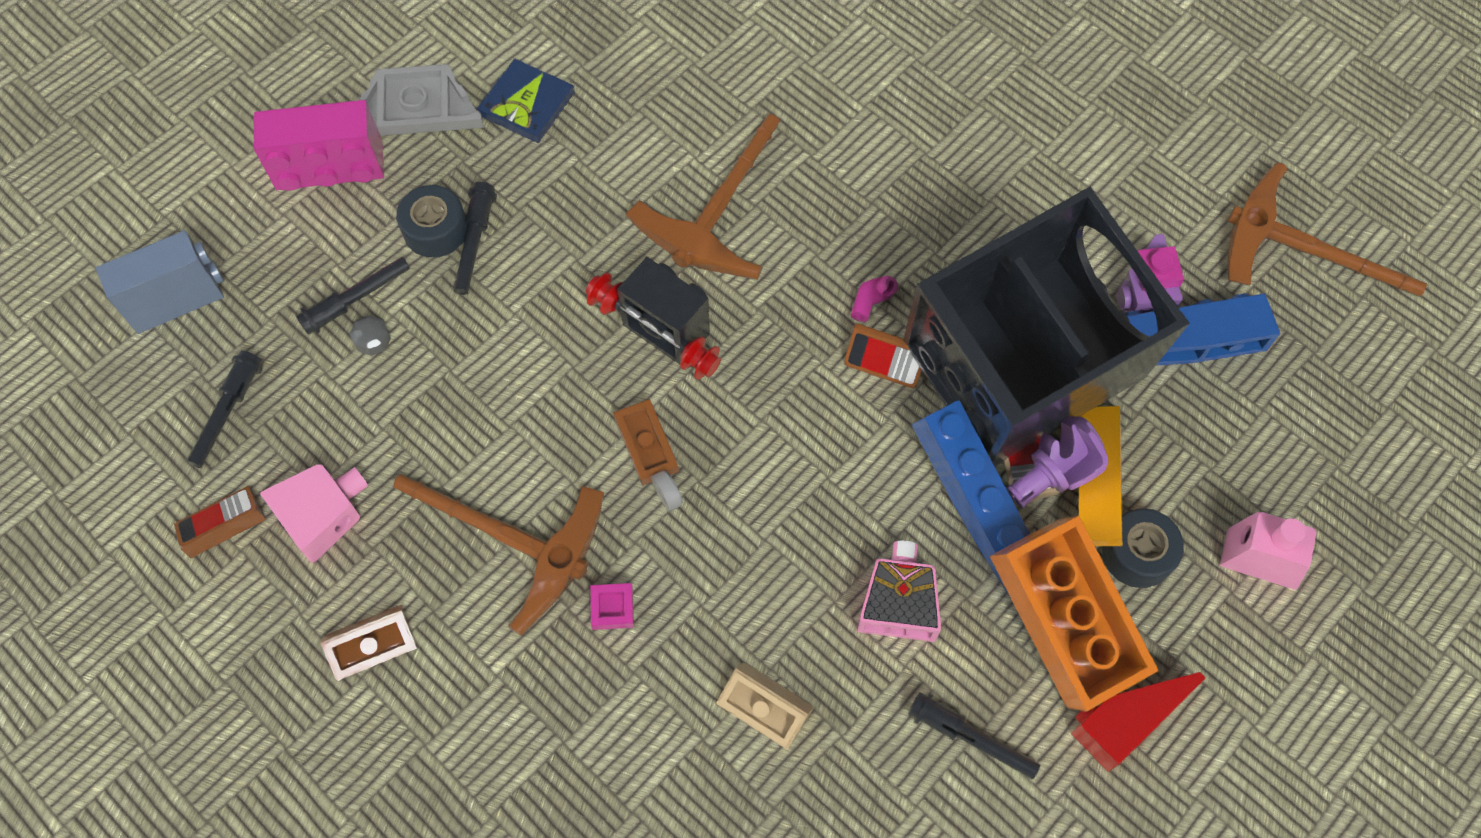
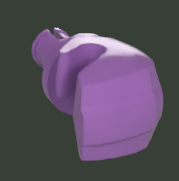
(1063, 465)

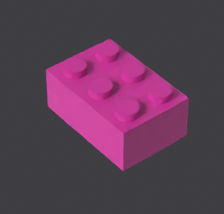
(319, 145)

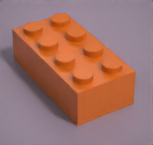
(1074, 613)

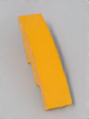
(1102, 497)

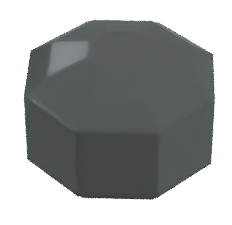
(370, 335)

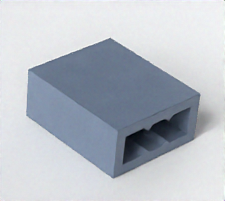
(161, 281)

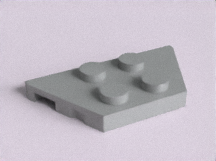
(419, 101)

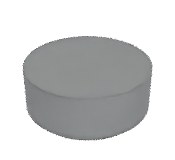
(667, 490)

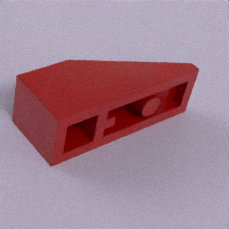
(1129, 717)

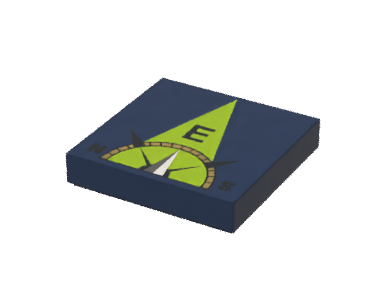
(526, 100)

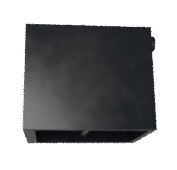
(1031, 328)

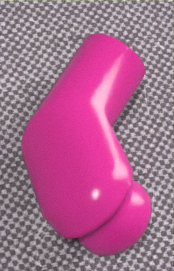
(872, 293)

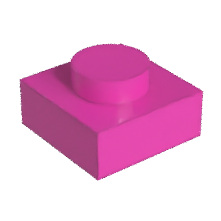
(1164, 265)
(612, 606)

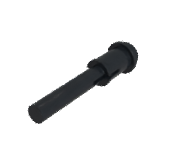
(476, 220)
(335, 305)
(233, 390)
(952, 725)

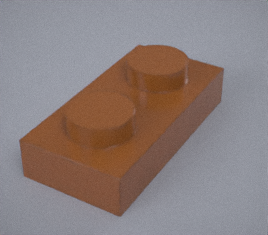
(645, 441)

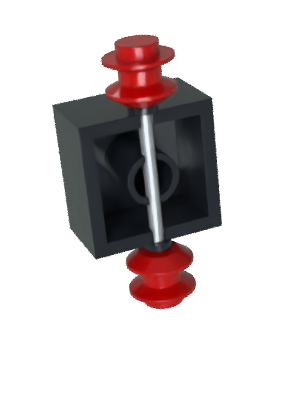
(661, 312)

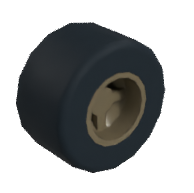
(432, 221)
(1151, 535)

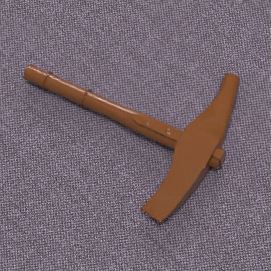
(1257, 222)
(694, 242)
(558, 559)

